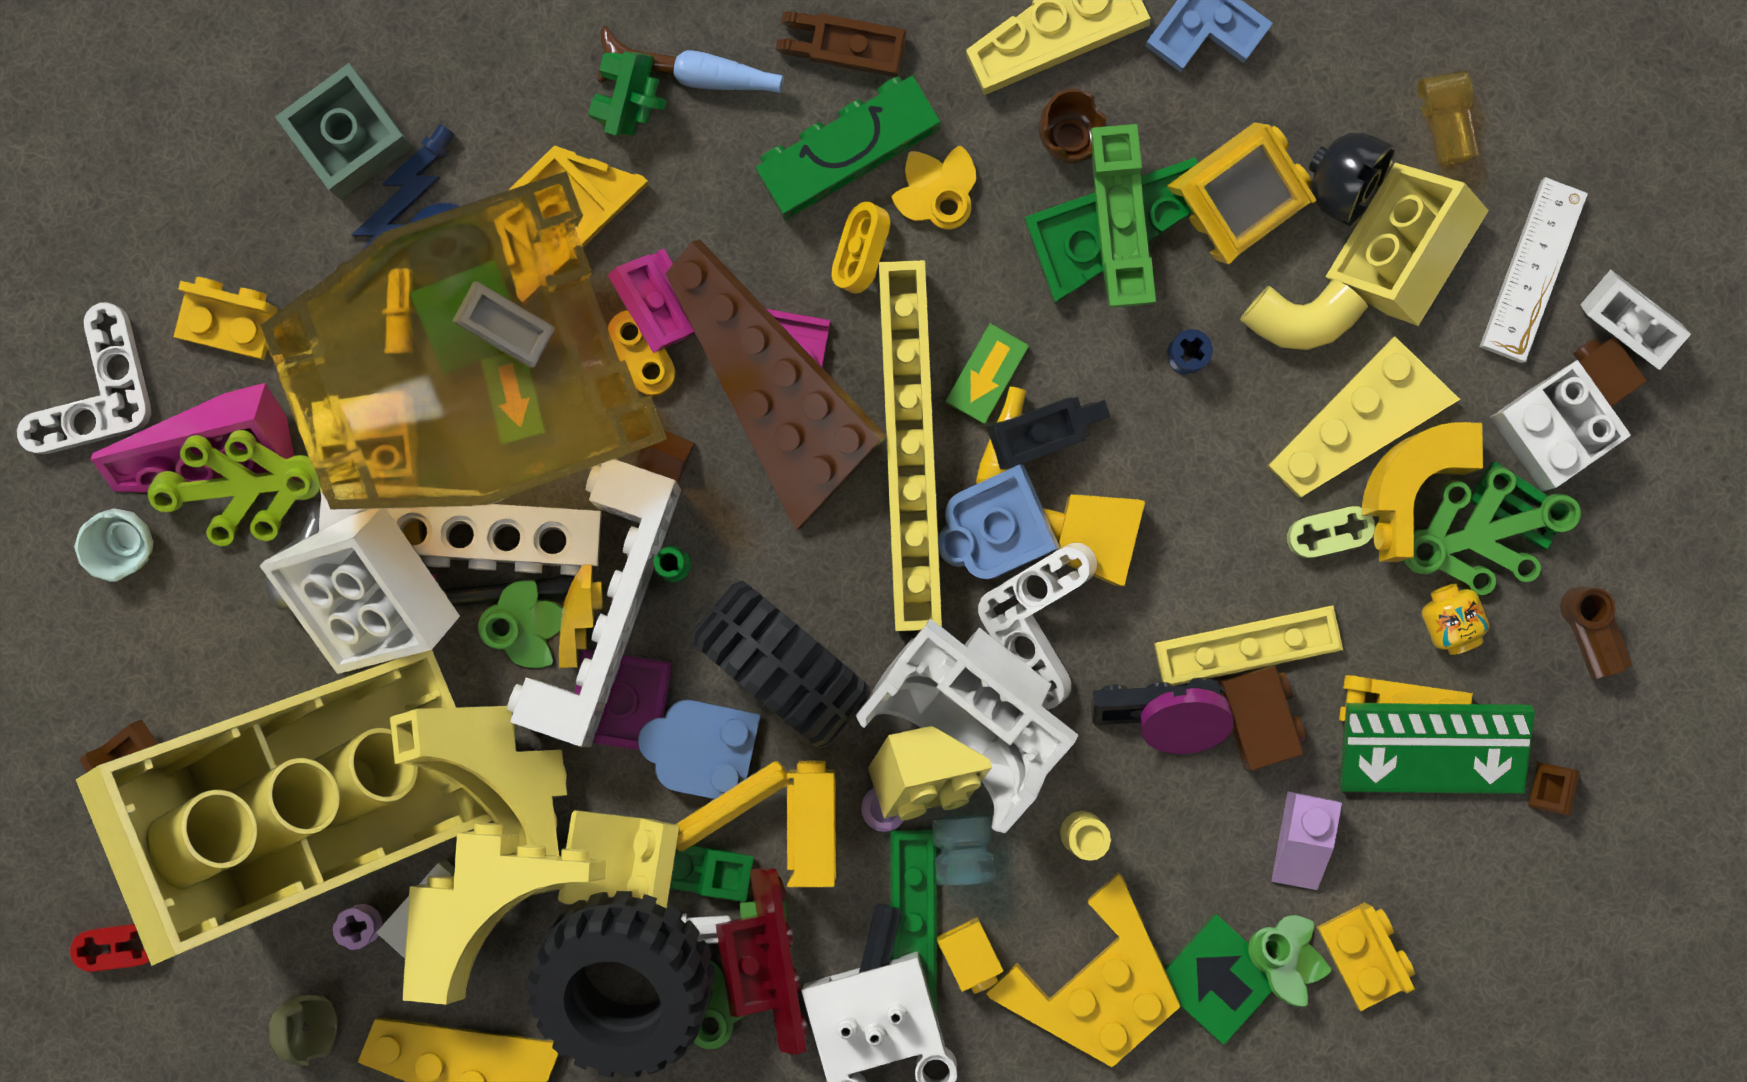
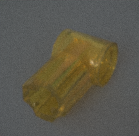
(1448, 108)

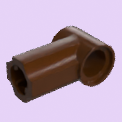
(1598, 635)

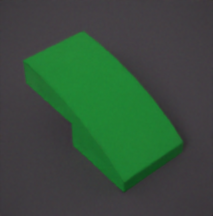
(712, 872)

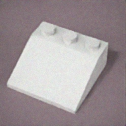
(362, 592)

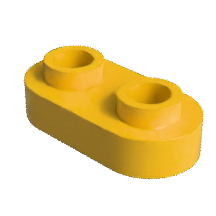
(860, 247)
(639, 356)

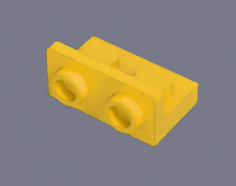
(223, 318)
(1366, 955)

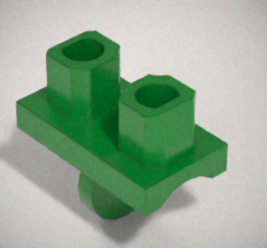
(632, 96)

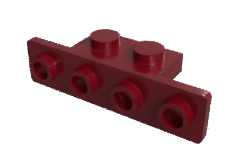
(760, 964)

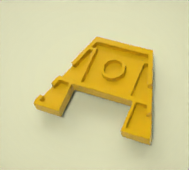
(1112, 998)

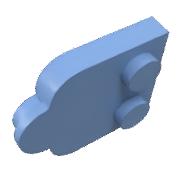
(996, 526)
(700, 747)

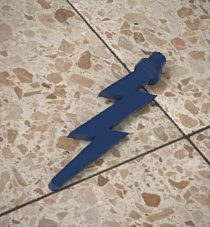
(411, 182)

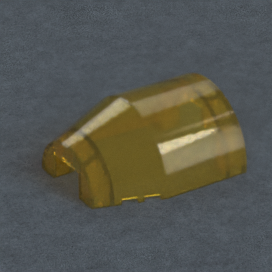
(426, 413)

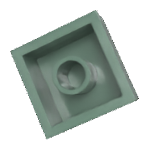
(344, 132)

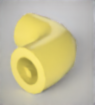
(1307, 324)

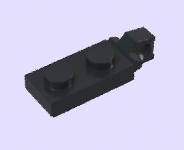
(1044, 430)

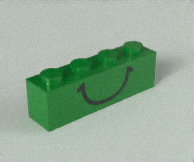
(847, 147)

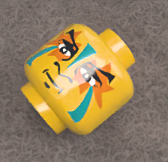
(1455, 619)

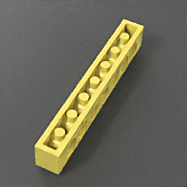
(910, 444)

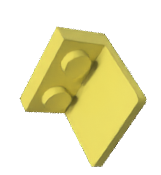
(636, 855)

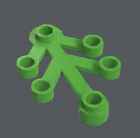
(1482, 534)

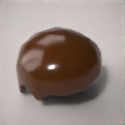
(1072, 109)

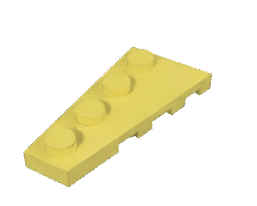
(1050, 35)
(1371, 411)

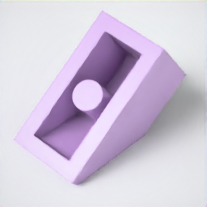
(1305, 840)

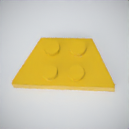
(597, 186)

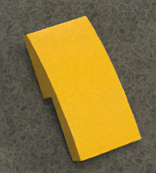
(578, 614)

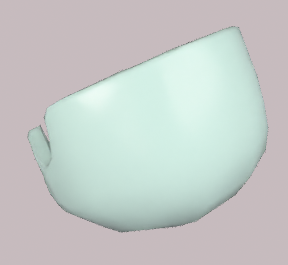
(101, 544)

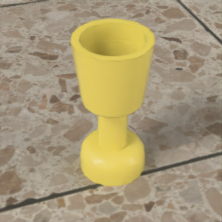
(1085, 835)

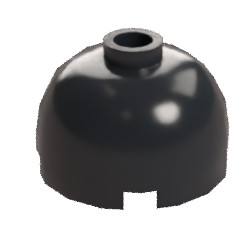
(1349, 174)

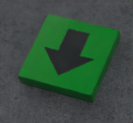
(1218, 979)

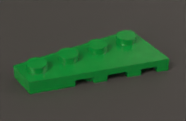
(1069, 235)

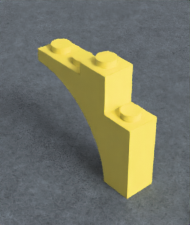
(480, 755)
(457, 913)

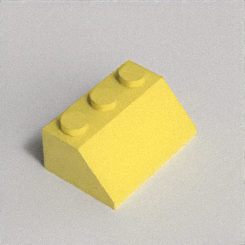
(1408, 241)

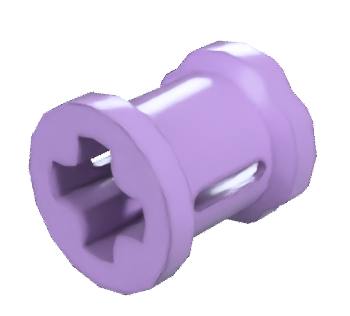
(355, 940)

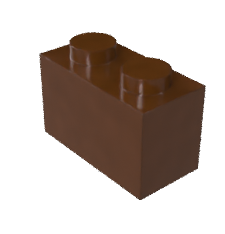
(1262, 717)

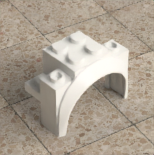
(983, 701)

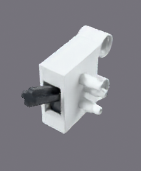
(857, 1008)

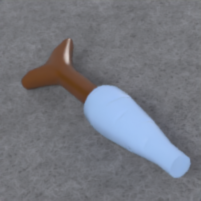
(701, 69)

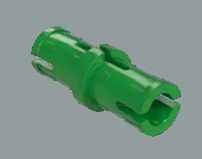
(661, 564)

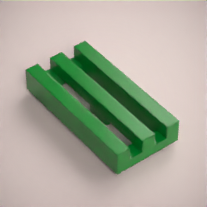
(1542, 541)

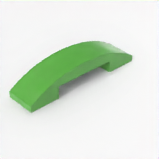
(1121, 216)

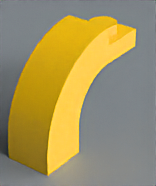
(1402, 470)

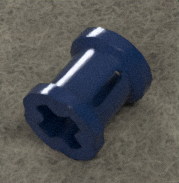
(1203, 352)

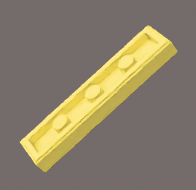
(1249, 646)

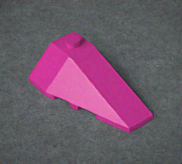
(140, 457)

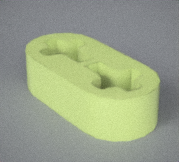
(1333, 543)

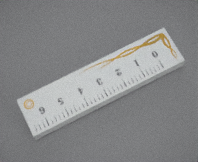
(1533, 270)

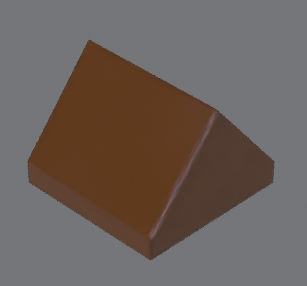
(666, 457)
(1554, 788)

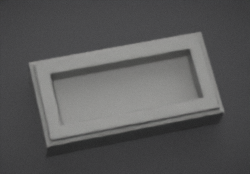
(503, 324)

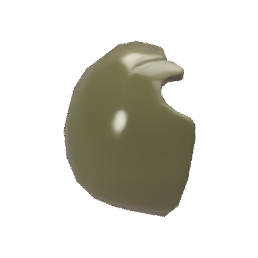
(288, 1038)

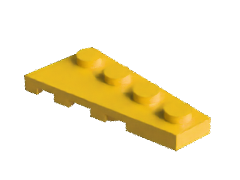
(455, 1055)

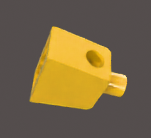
(1103, 525)

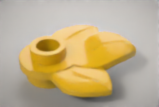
(934, 183)

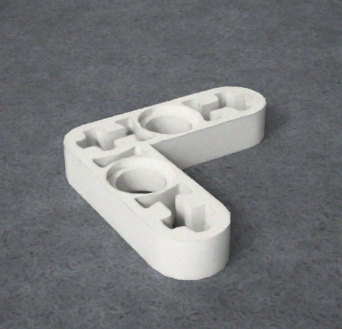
(104, 406)
(1020, 621)

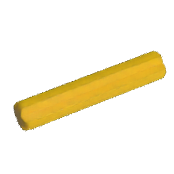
(731, 804)

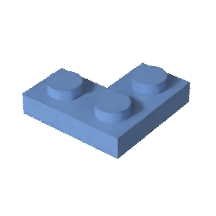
(1189, 23)

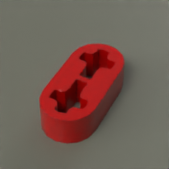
(109, 960)

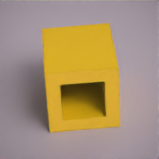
(970, 956)

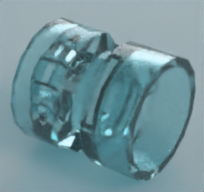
(963, 850)

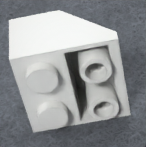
(1560, 426)

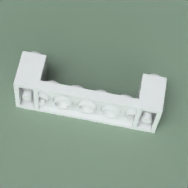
(642, 499)

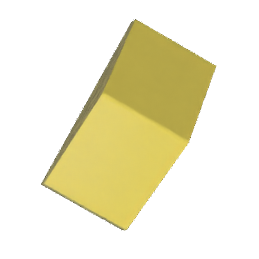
(273, 807)

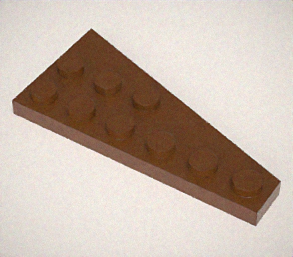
(789, 406)

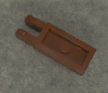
(846, 43)

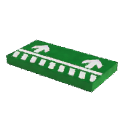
(1436, 748)

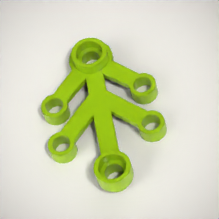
(238, 482)

